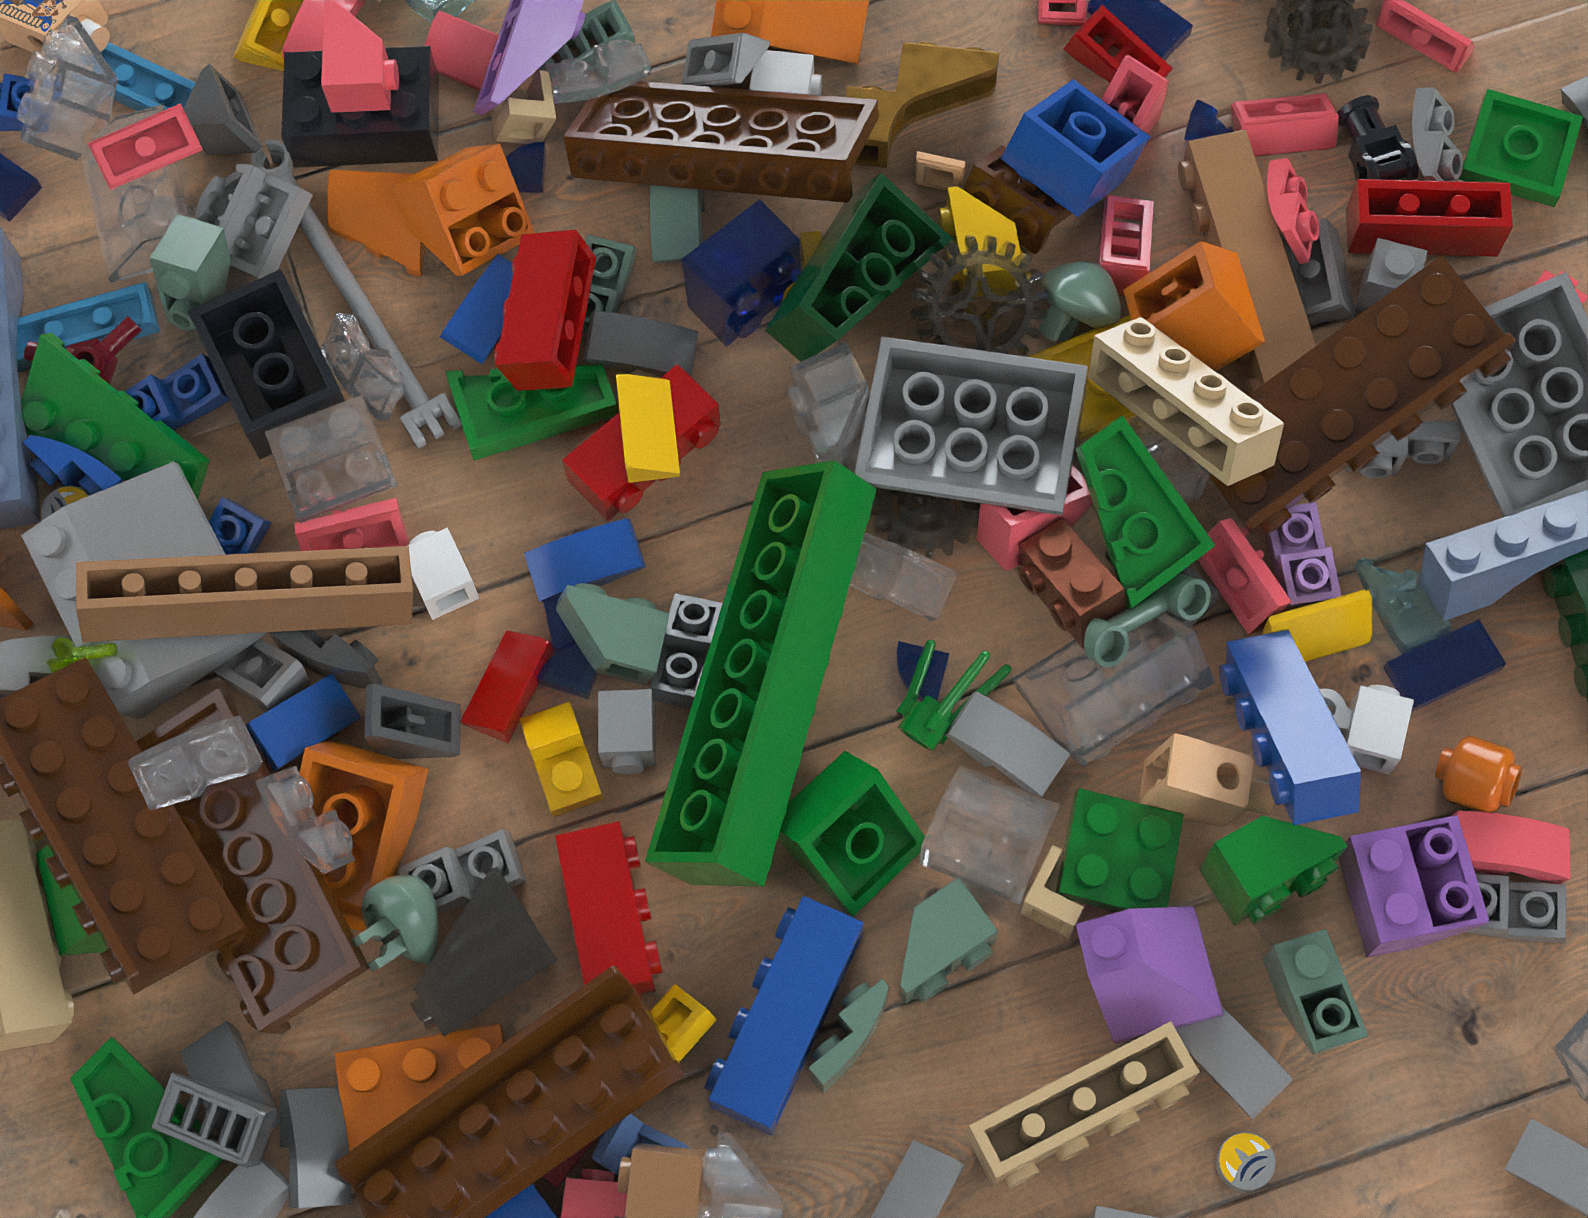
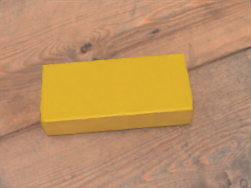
(267, 33)
(647, 428)
(1327, 625)

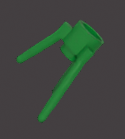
(930, 719)

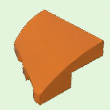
(367, 211)

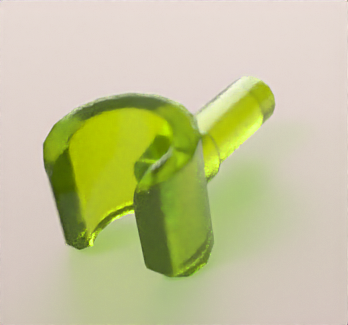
(68, 653)

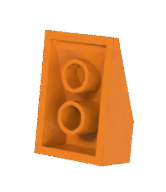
(809, 27)
(377, 803)

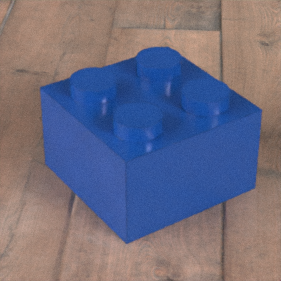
(1074, 147)

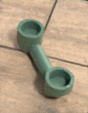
(1182, 596)

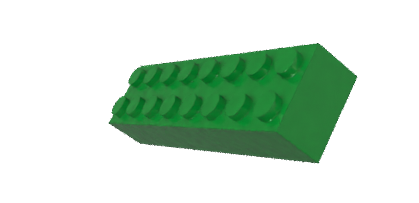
(762, 677)

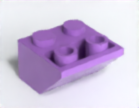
(1412, 885)

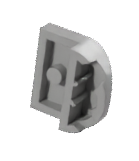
(256, 215)

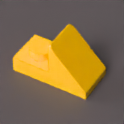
(561, 759)

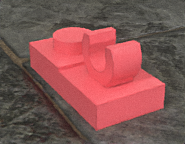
(358, 527)
(1243, 576)

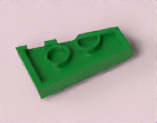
(502, 418)
(1139, 512)
(121, 1106)

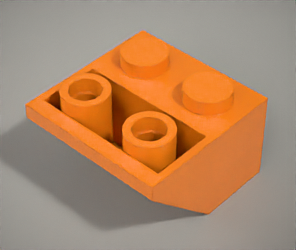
(465, 207)
(1200, 304)

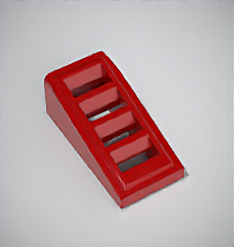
(1115, 34)

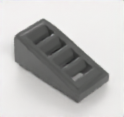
(254, 1136)

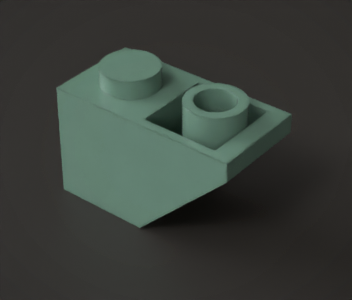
(190, 267)
(613, 633)
(942, 937)
(1314, 992)

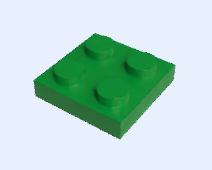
(1521, 146)
(1118, 853)

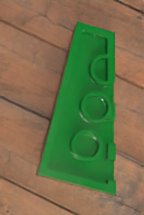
(79, 408)

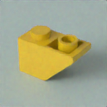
(970, 216)

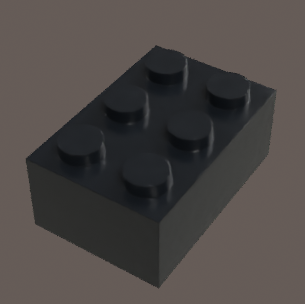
(361, 137)
(265, 357)

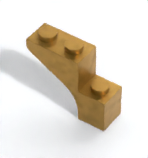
(927, 84)

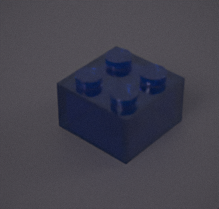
(741, 272)

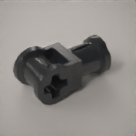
(1376, 150)

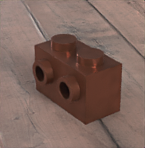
(1069, 579)

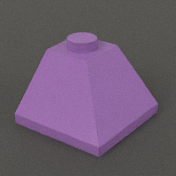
(1149, 970)

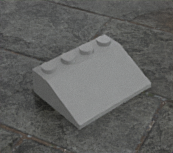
(1533, 412)
(972, 425)
(134, 520)

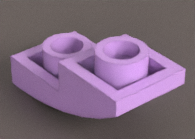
(1302, 560)

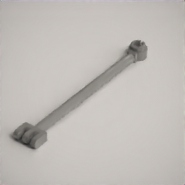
(423, 410)

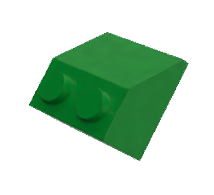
(850, 832)

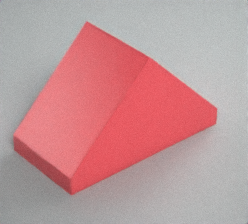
(1137, 93)

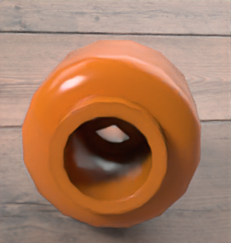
(1479, 774)

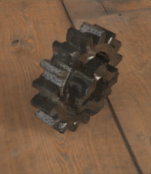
(1318, 36)
(924, 526)

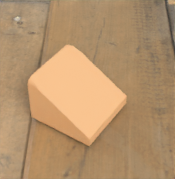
(939, 171)

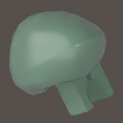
(1077, 294)
(402, 917)

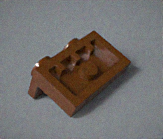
(1016, 199)

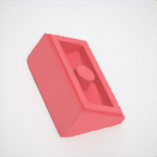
(1425, 34)
(460, 49)
(1287, 123)
(145, 146)

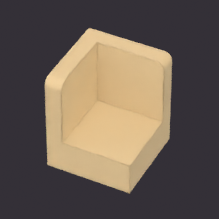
(526, 114)
(1047, 906)

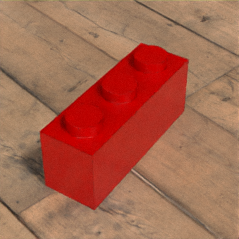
(1430, 215)
(545, 310)
(599, 462)
(606, 906)

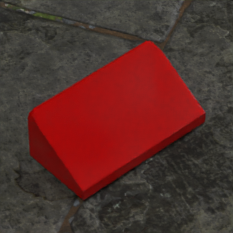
(507, 685)

